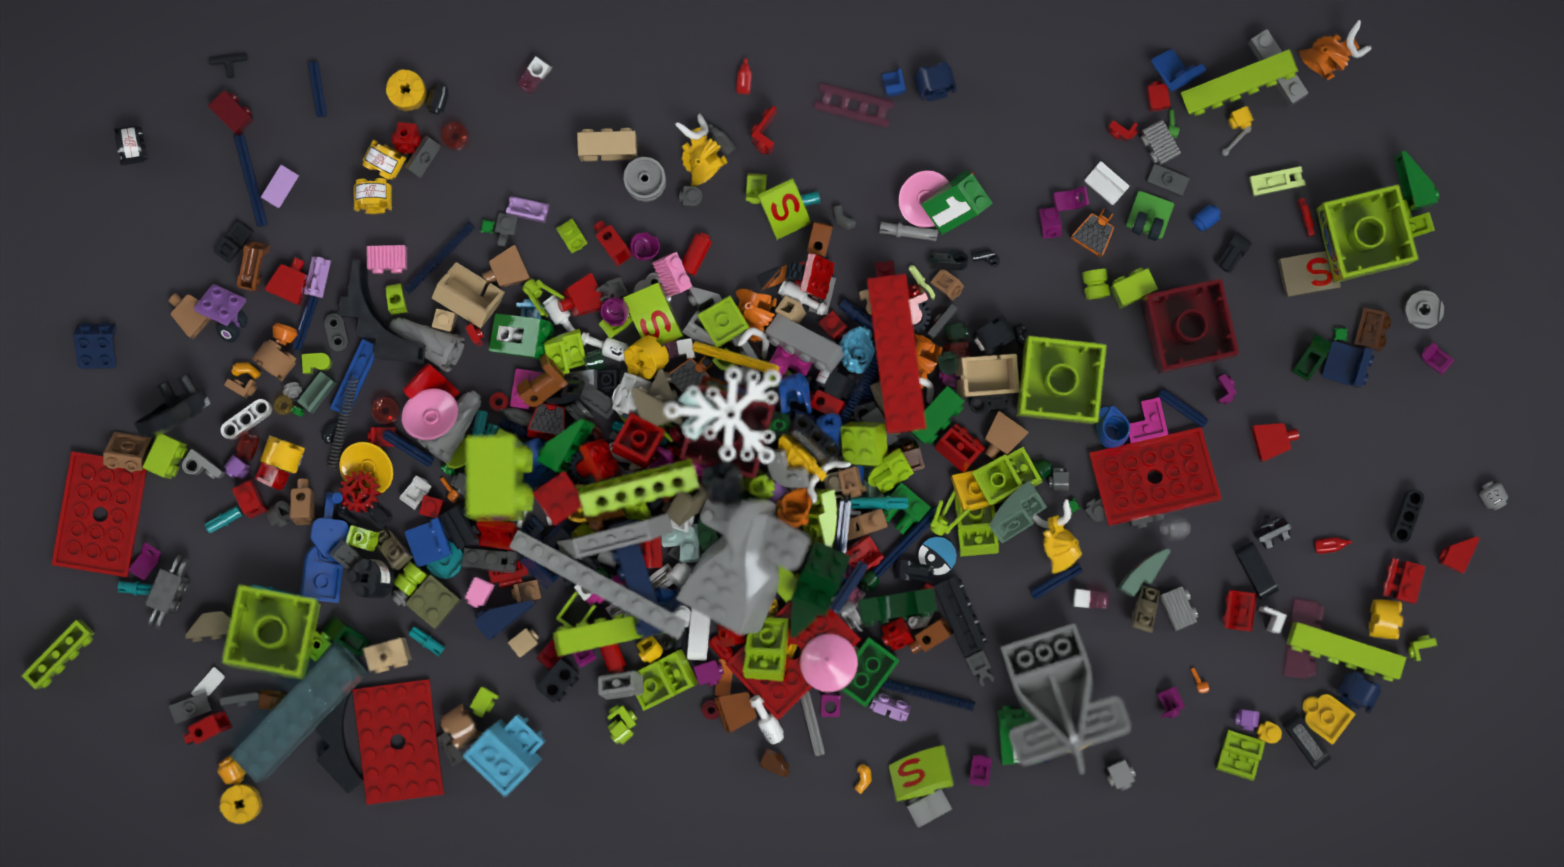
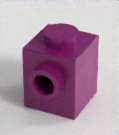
(709, 673)

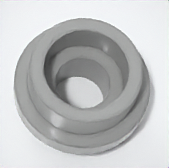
(292, 390)
(400, 597)

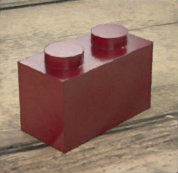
(230, 112)

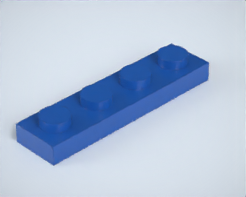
(359, 369)

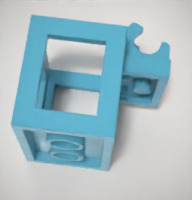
(506, 753)

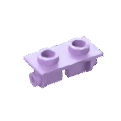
(317, 277)
(898, 708)

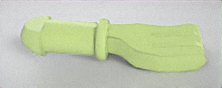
(920, 280)

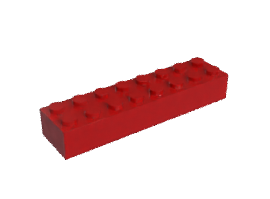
(896, 354)

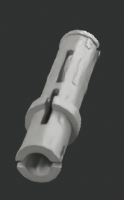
(908, 231)

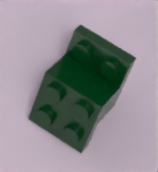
(820, 578)

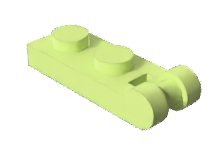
(1276, 181)

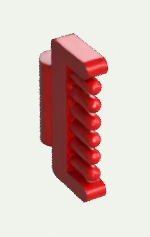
(1306, 215)
(509, 579)

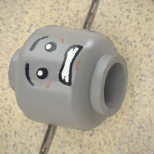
(1493, 495)

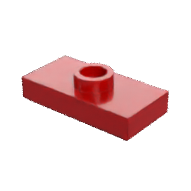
(475, 334)

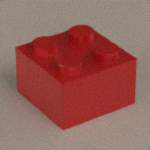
(638, 441)
(559, 498)

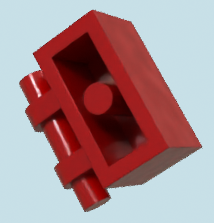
(959, 447)
(652, 552)
(1408, 581)

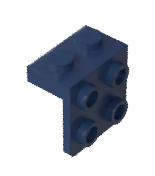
(95, 345)
(1347, 364)

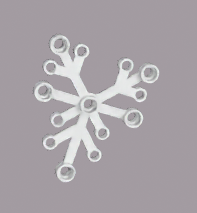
(706, 412)

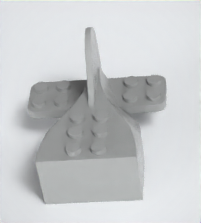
(741, 570)
(1056, 689)

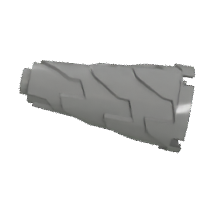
(441, 346)
(446, 445)

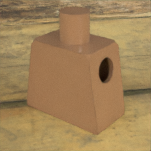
(507, 269)
(186, 317)
(1003, 435)
(302, 511)
(868, 524)

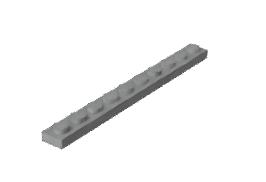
(598, 584)

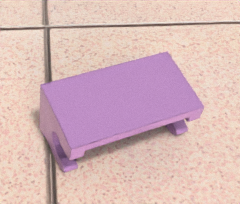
(279, 186)
(527, 209)

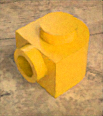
(1240, 118)
(649, 649)
(1269, 732)

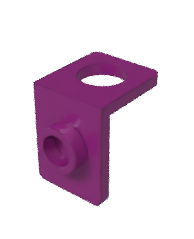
(1070, 199)
(145, 562)
(830, 697)

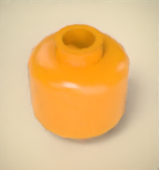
(230, 771)

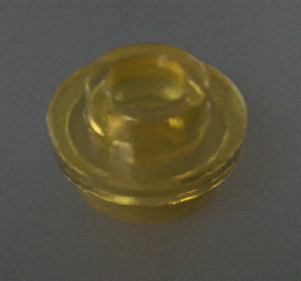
(277, 405)

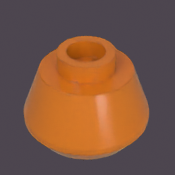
(284, 334)

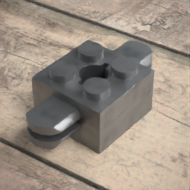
(167, 592)

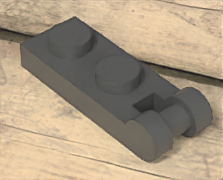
(489, 560)

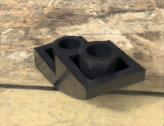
(610, 379)

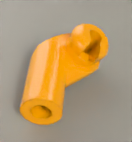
(245, 367)
(865, 778)

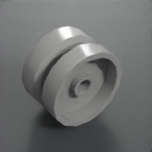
(647, 190)

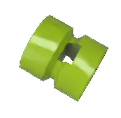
(1096, 284)
(410, 579)

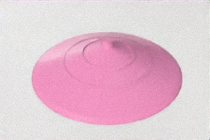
(916, 191)
(429, 414)
(828, 662)

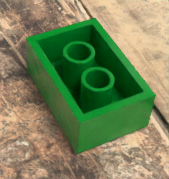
(938, 415)
(873, 668)

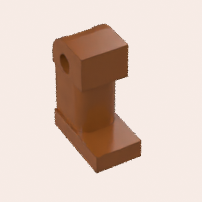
(251, 265)
(544, 385)

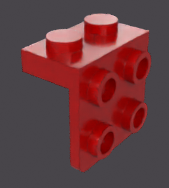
(762, 143)
(429, 379)

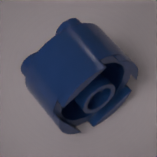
(935, 81)
(1359, 692)

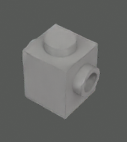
(1120, 775)

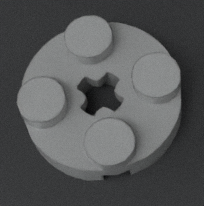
(1416, 301)

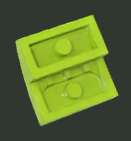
(566, 350)
(1240, 755)

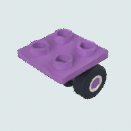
(224, 308)

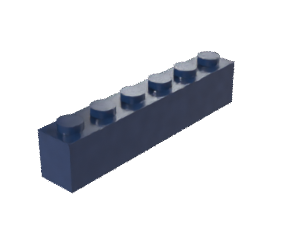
(636, 579)

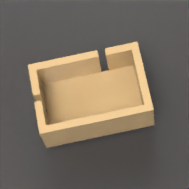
(608, 144)
(461, 293)
(987, 375)

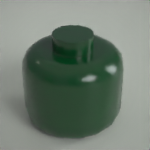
(1043, 468)
(869, 581)

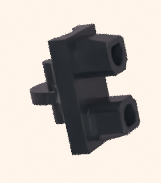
(1272, 528)

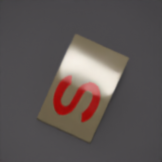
(1306, 274)

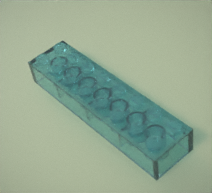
(299, 713)

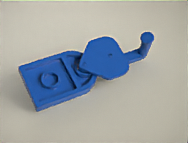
(323, 576)

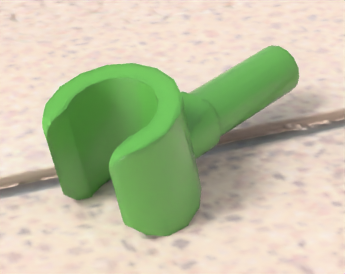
(1174, 130)

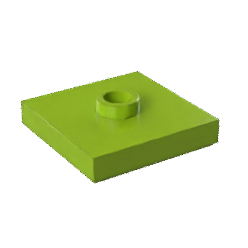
(723, 321)

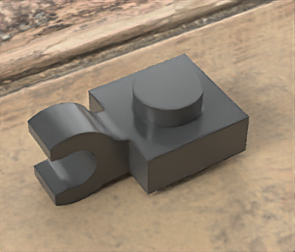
(505, 227)

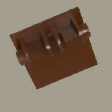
(598, 521)

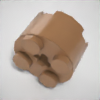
(274, 360)
(461, 727)

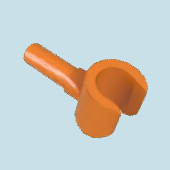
(453, 496)
(1202, 687)

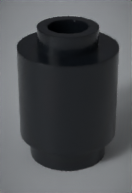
(437, 99)

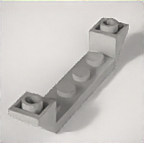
(703, 298)
(616, 537)

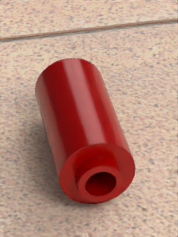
(696, 253)
(613, 658)

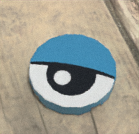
(939, 553)

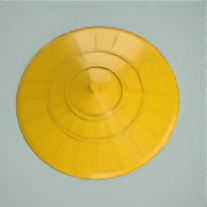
(368, 459)

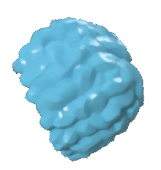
(857, 349)

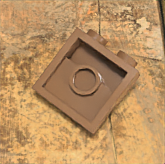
(126, 451)

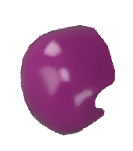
(644, 246)
(615, 311)

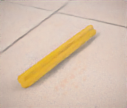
(733, 357)

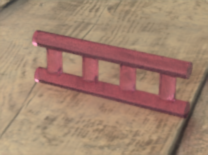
(861, 115)

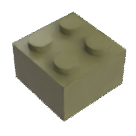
(433, 601)

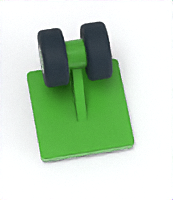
(1149, 215)

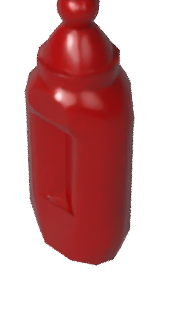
(744, 78)
(1330, 545)
(724, 653)

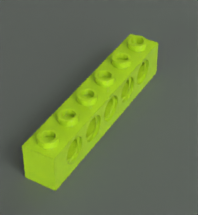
(644, 479)

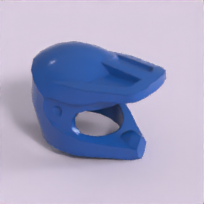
(794, 388)
(1112, 427)

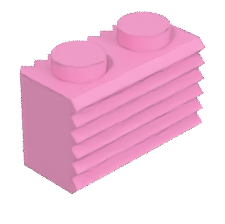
(387, 258)
(672, 274)
(479, 592)

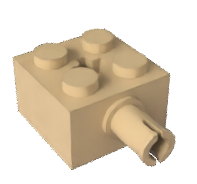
(387, 654)

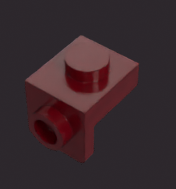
(884, 269)
(548, 655)

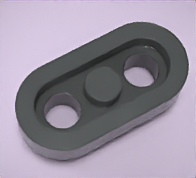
(336, 332)

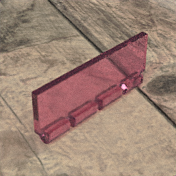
(1299, 663)

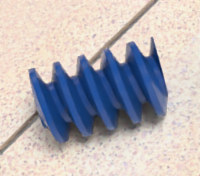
(830, 425)

